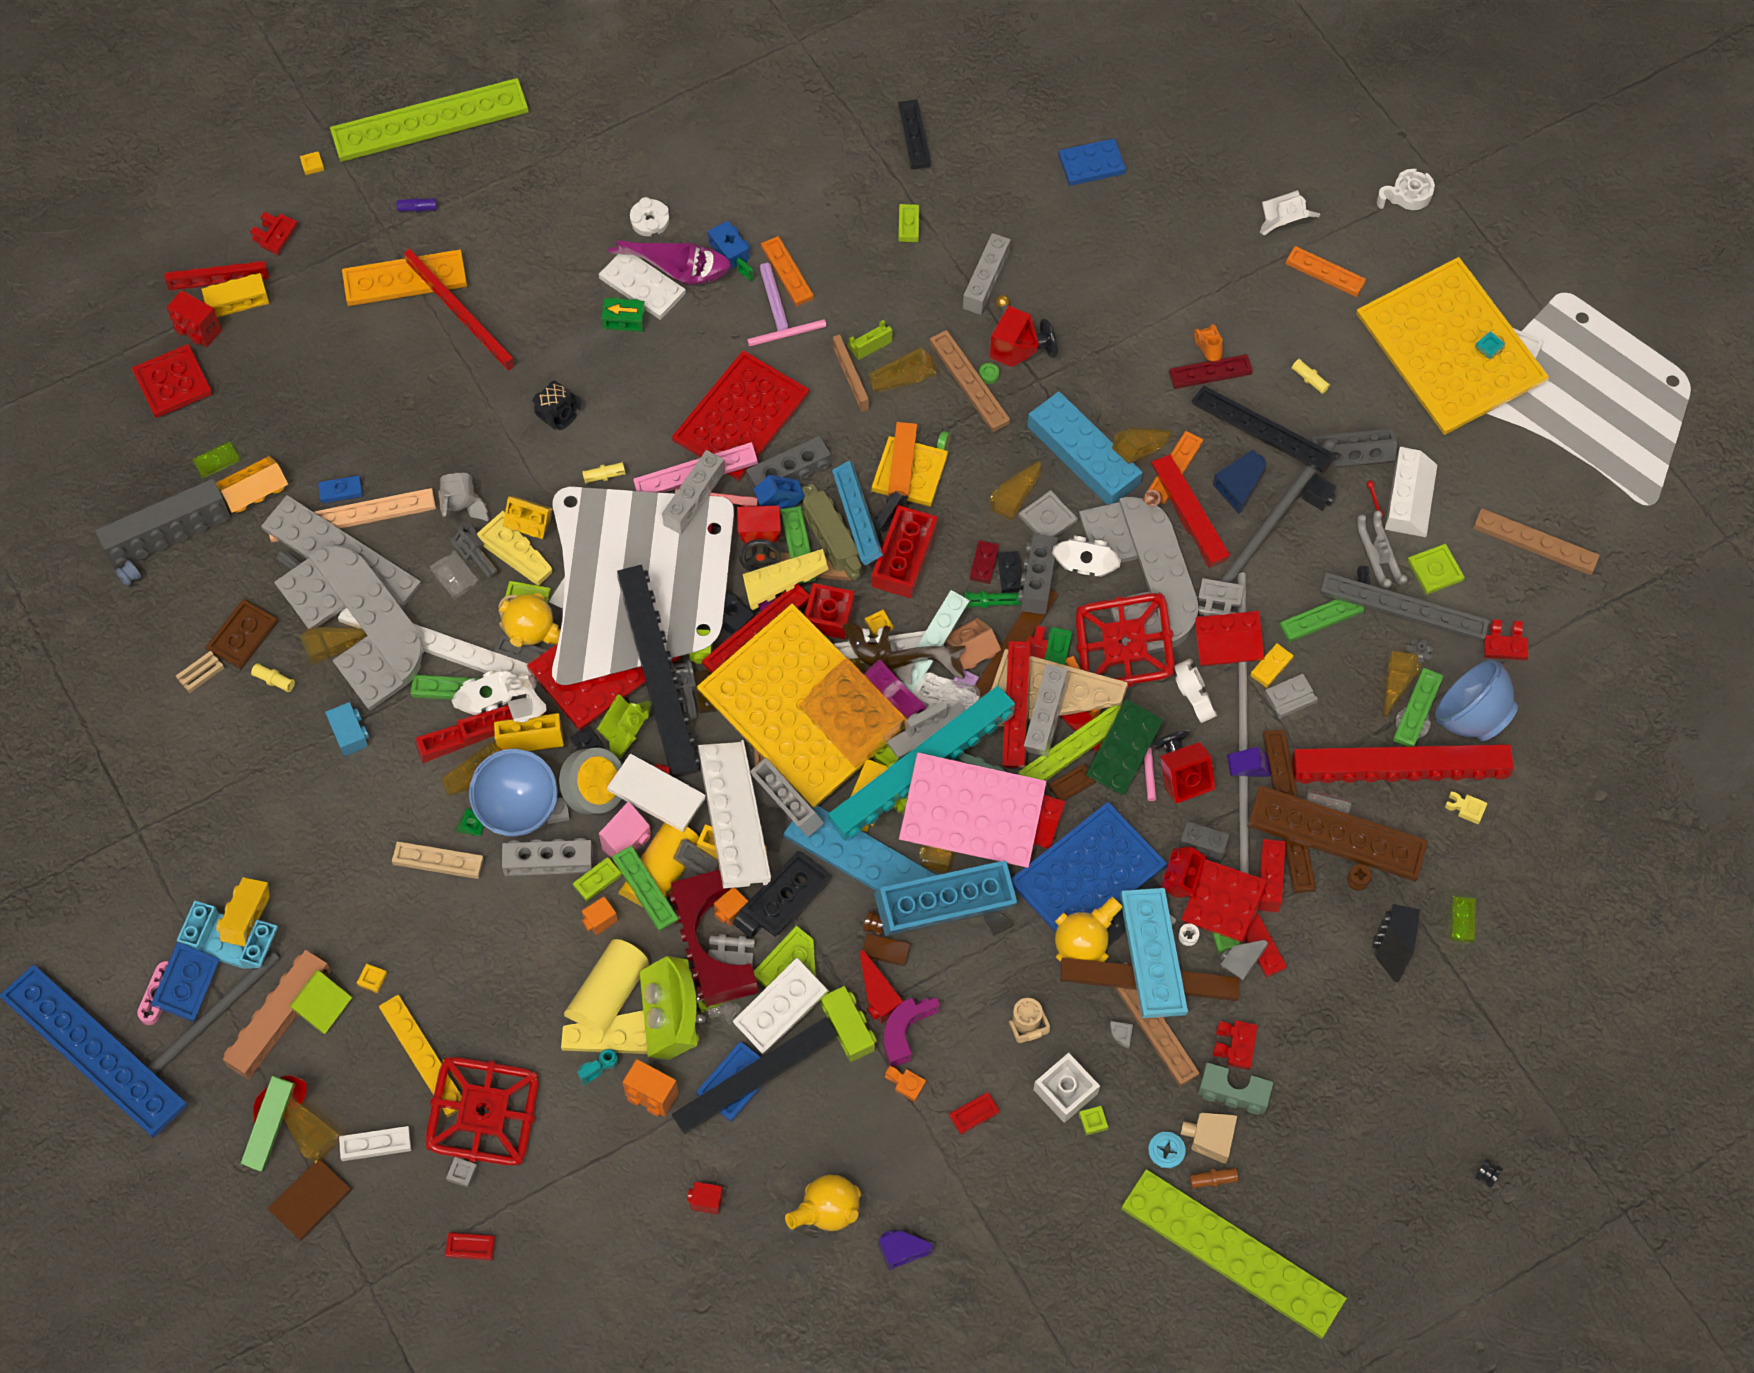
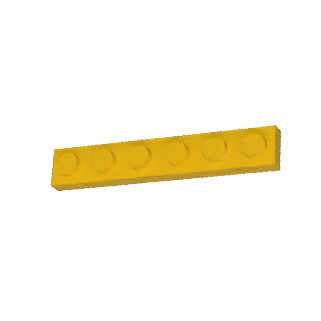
(418, 1048)

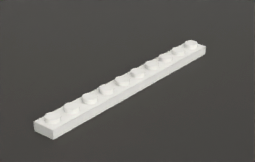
(457, 650)

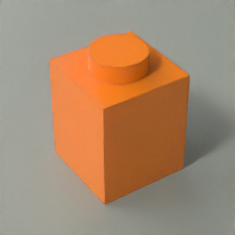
(729, 906)
(599, 916)

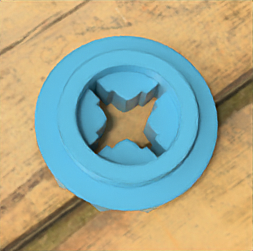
(1176, 1146)

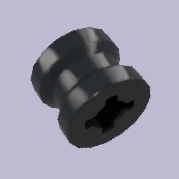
(1488, 1173)

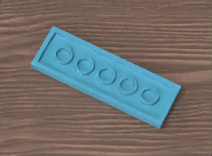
(1153, 953)

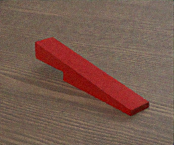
(1190, 511)
(465, 733)

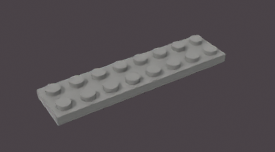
(307, 532)

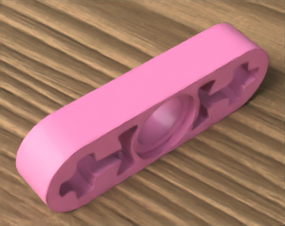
(145, 1005)

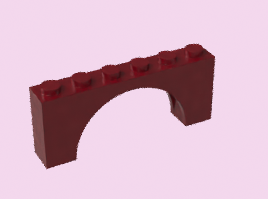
(717, 980)

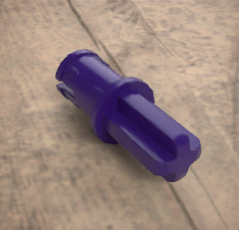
(416, 205)

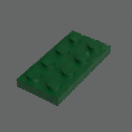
(1123, 747)

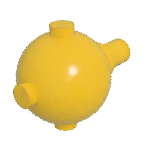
(529, 620)
(1084, 933)
(828, 1204)

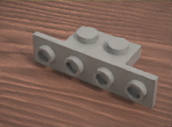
(922, 726)

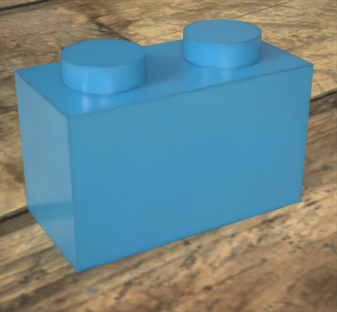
(347, 729)

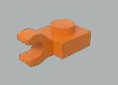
(907, 1084)

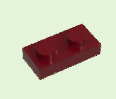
(984, 562)

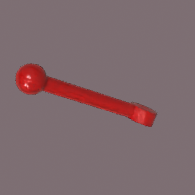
(1370, 484)

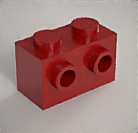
(1183, 872)

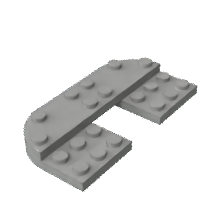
(1147, 535)
(342, 579)

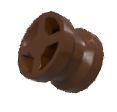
(1354, 879)
(873, 923)

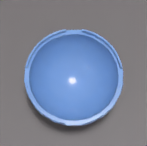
(513, 792)

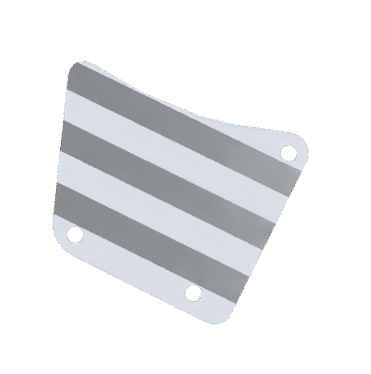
(1603, 397)
(625, 530)

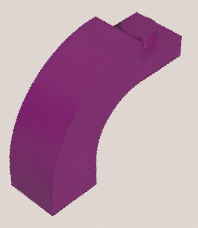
(894, 690)
(907, 1013)

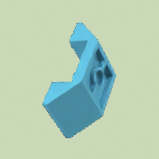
(201, 934)

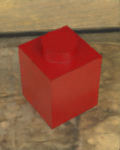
(705, 1198)

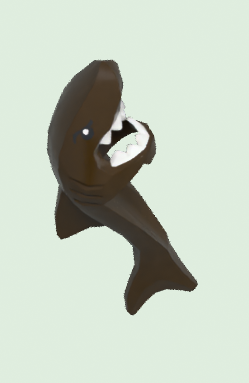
(900, 661)

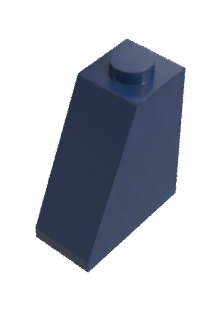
(1240, 479)

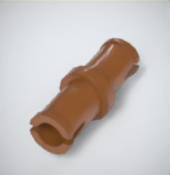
(1214, 1178)

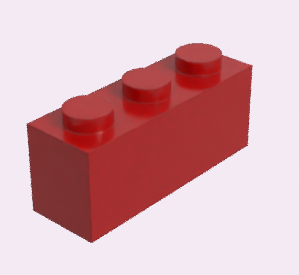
(1272, 869)

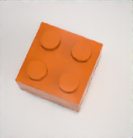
(650, 1088)

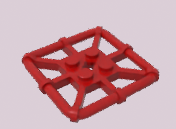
(1131, 629)
(489, 1124)

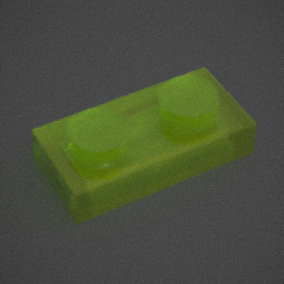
(216, 459)
(1463, 919)

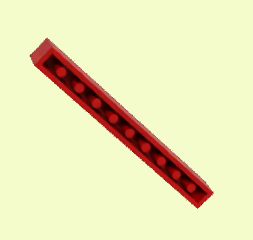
(1402, 763)

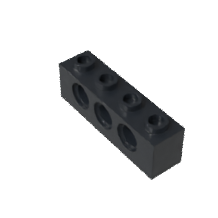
(743, 614)

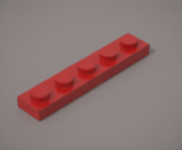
(215, 275)

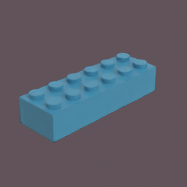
(1083, 449)
(945, 898)

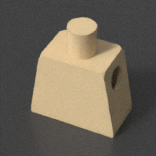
(1211, 1135)

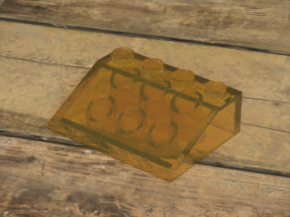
(852, 713)

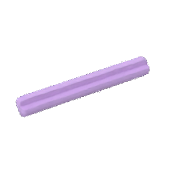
(773, 295)

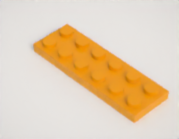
(398, 279)

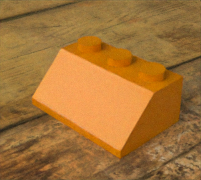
(251, 484)

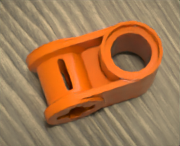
(1209, 342)

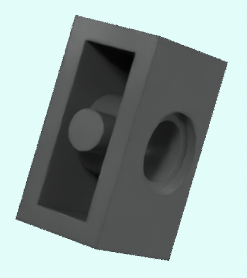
(1205, 840)

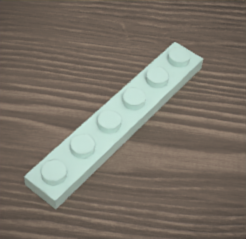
(938, 633)

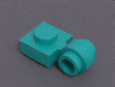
(592, 1070)

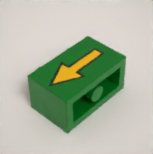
(623, 314)

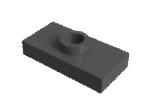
(695, 858)

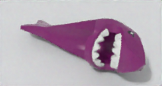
(682, 262)

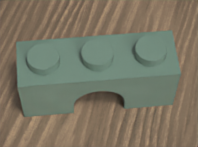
(1216, 1087)

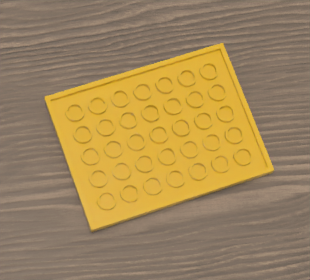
(1431, 341)
(761, 698)

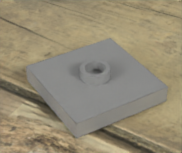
(1048, 516)

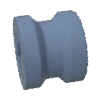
(127, 573)

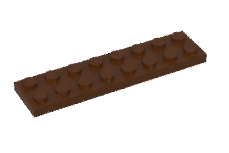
(1337, 833)

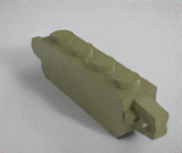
(830, 532)

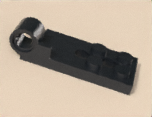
(772, 911)

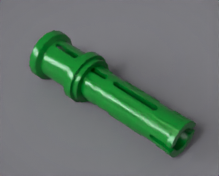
(981, 598)

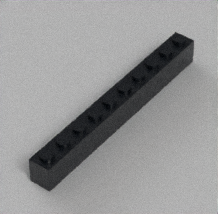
(657, 672)

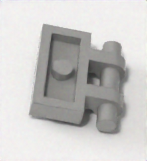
(1219, 593)
(731, 957)

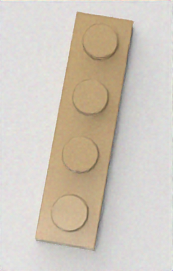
(437, 860)

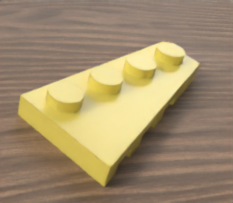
(514, 550)
(773, 579)
(624, 1035)

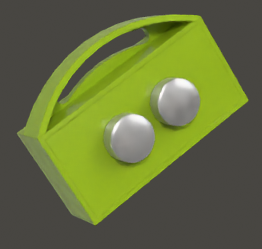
(669, 1008)

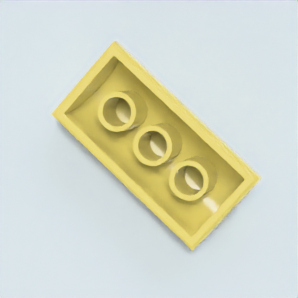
(607, 986)

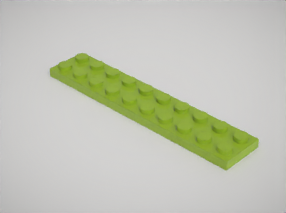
(429, 119)
(1234, 1254)

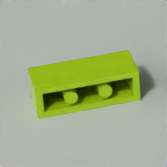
(848, 1023)

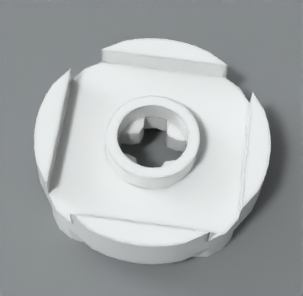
(649, 207)

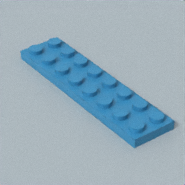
(858, 856)

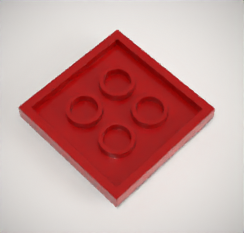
(171, 381)
(1225, 901)

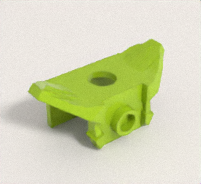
(623, 723)

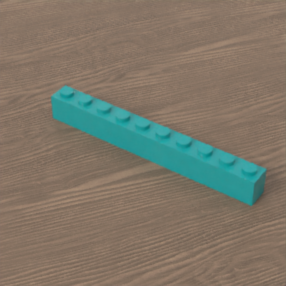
(946, 743)

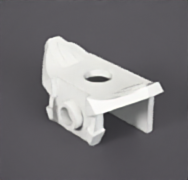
(1284, 210)
(1069, 554)
(469, 698)
(527, 707)

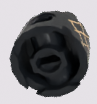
(556, 405)

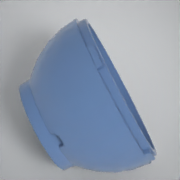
(1478, 702)

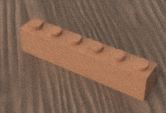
(273, 1018)

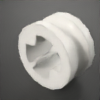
(1188, 927)

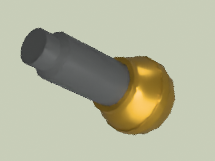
(1002, 302)

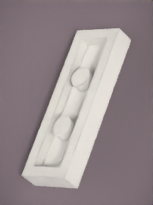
(375, 1143)

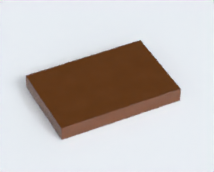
(242, 634)
(309, 1200)

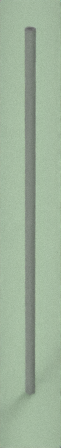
(1243, 745)

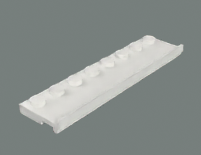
(733, 814)

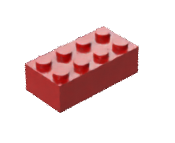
(904, 551)

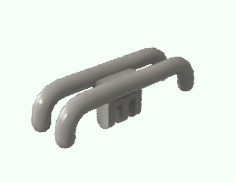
(1380, 551)

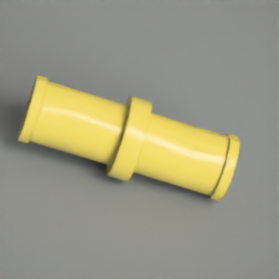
(1310, 376)
(604, 472)
(272, 677)

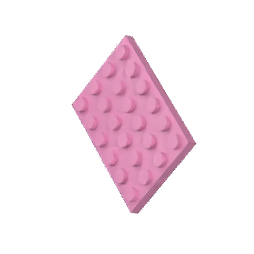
(972, 810)

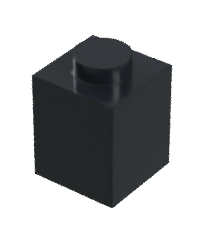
(1319, 493)

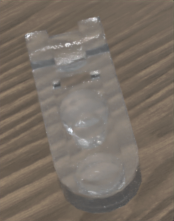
(949, 690)

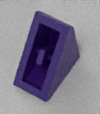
(1249, 763)

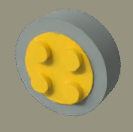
(586, 780)

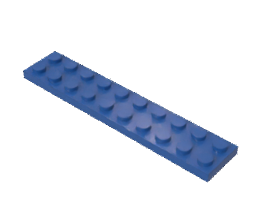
(93, 1051)

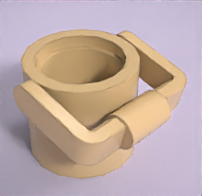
(1027, 1020)

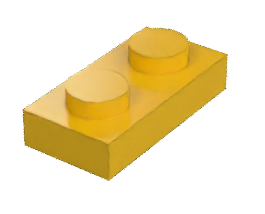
(1272, 665)

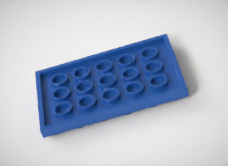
(1088, 867)

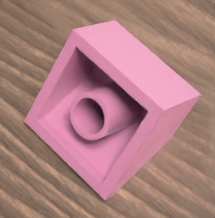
(624, 830)

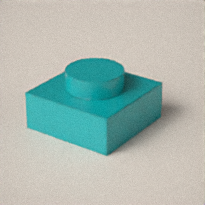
(1490, 345)

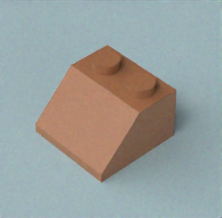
(978, 640)

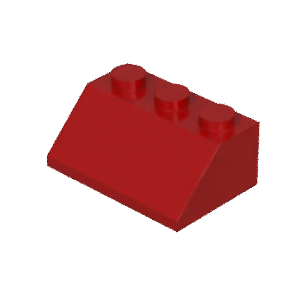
(1229, 638)
(1048, 821)

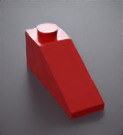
(879, 994)

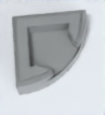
(1121, 1033)

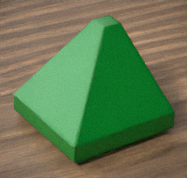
(745, 269)
(469, 824)

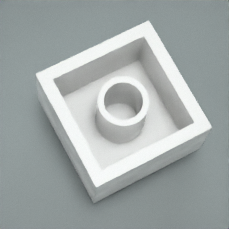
(1066, 1087)

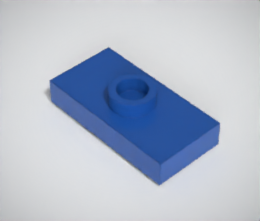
(340, 489)

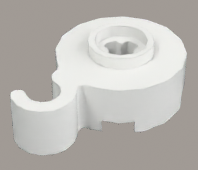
(1411, 190)
(1191, 685)

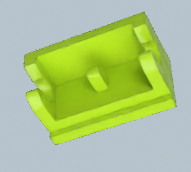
(870, 341)

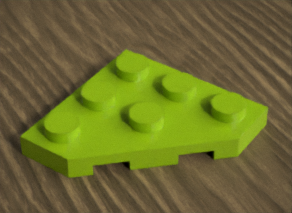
(794, 945)

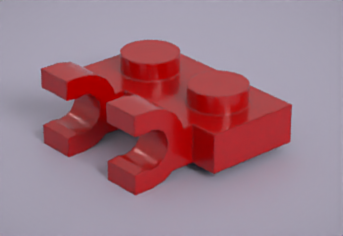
(278, 234)
(1504, 646)
(1241, 1046)

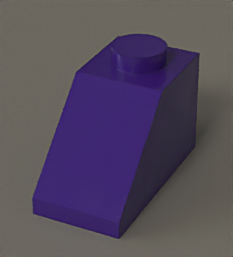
(902, 1248)

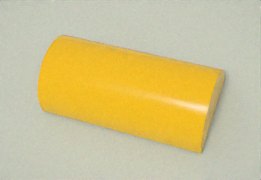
(660, 862)

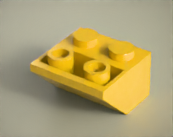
(527, 516)

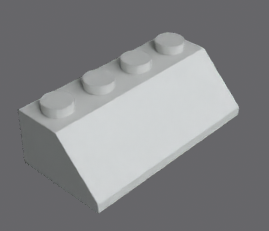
(1411, 493)

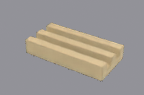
(197, 669)

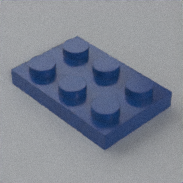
(1091, 162)
(184, 982)
(737, 1060)

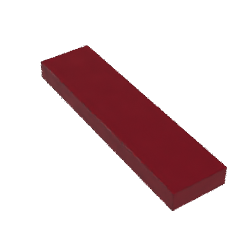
(1210, 371)

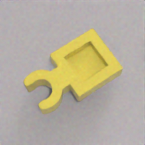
(1470, 808)

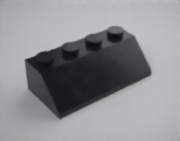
(1396, 939)

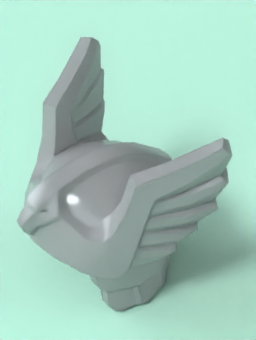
(458, 493)

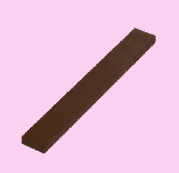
(1022, 629)
(1283, 781)
(1123, 977)

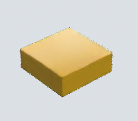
(312, 163)
(877, 621)
(372, 978)

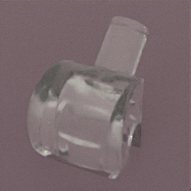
(726, 1011)

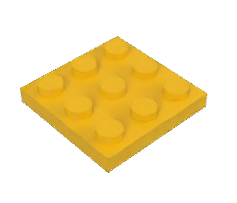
(925, 476)

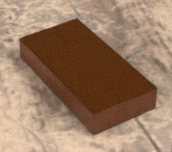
(1071, 783)
(886, 949)

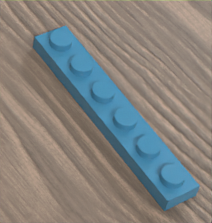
(857, 513)

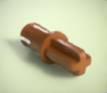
(1153, 497)

